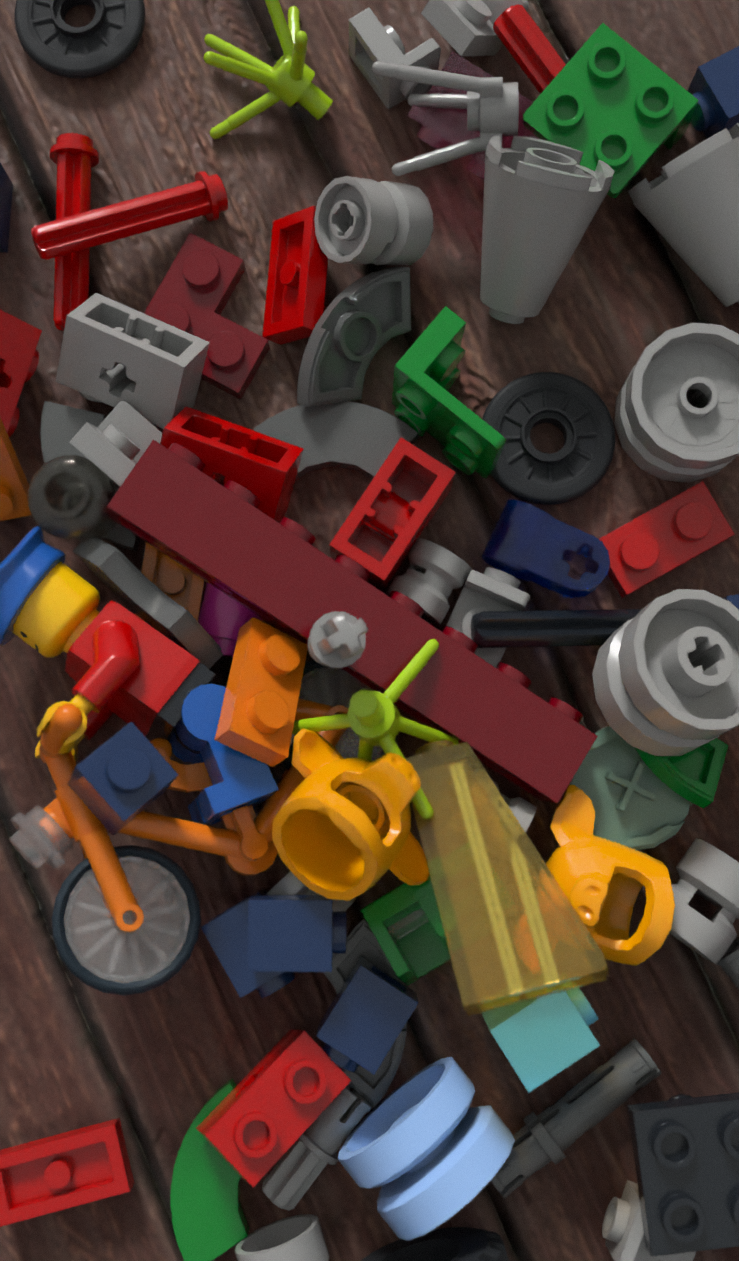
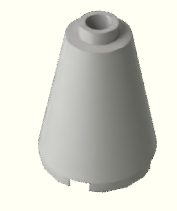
(698, 210)
(533, 221)

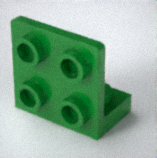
(612, 107)
(427, 406)

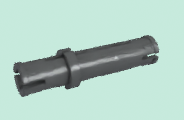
(574, 1114)

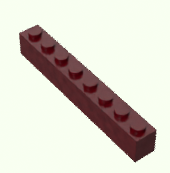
(294, 584)

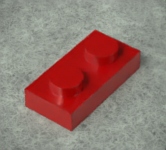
(294, 279)
(665, 539)
(63, 1171)

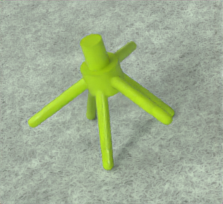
(286, 81)
(378, 720)

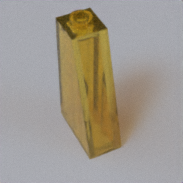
(496, 898)

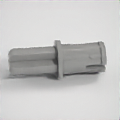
(337, 639)
(314, 1149)

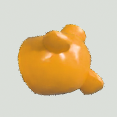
(348, 820)
(605, 880)

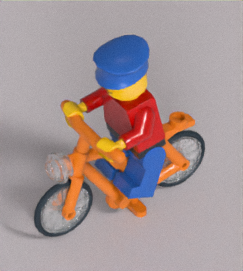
(128, 910)

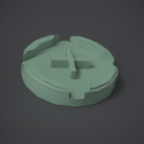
(627, 796)

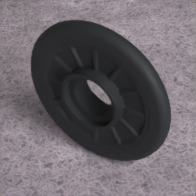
(81, 50)
(586, 433)

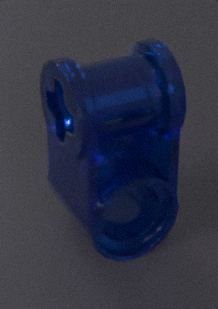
(531, 548)

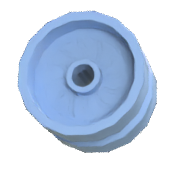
(427, 1149)

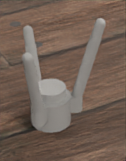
(489, 105)

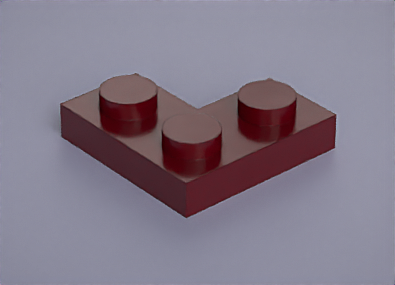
(192, 301)

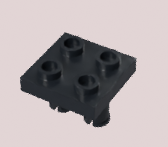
(687, 1172)

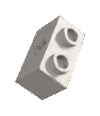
(132, 358)

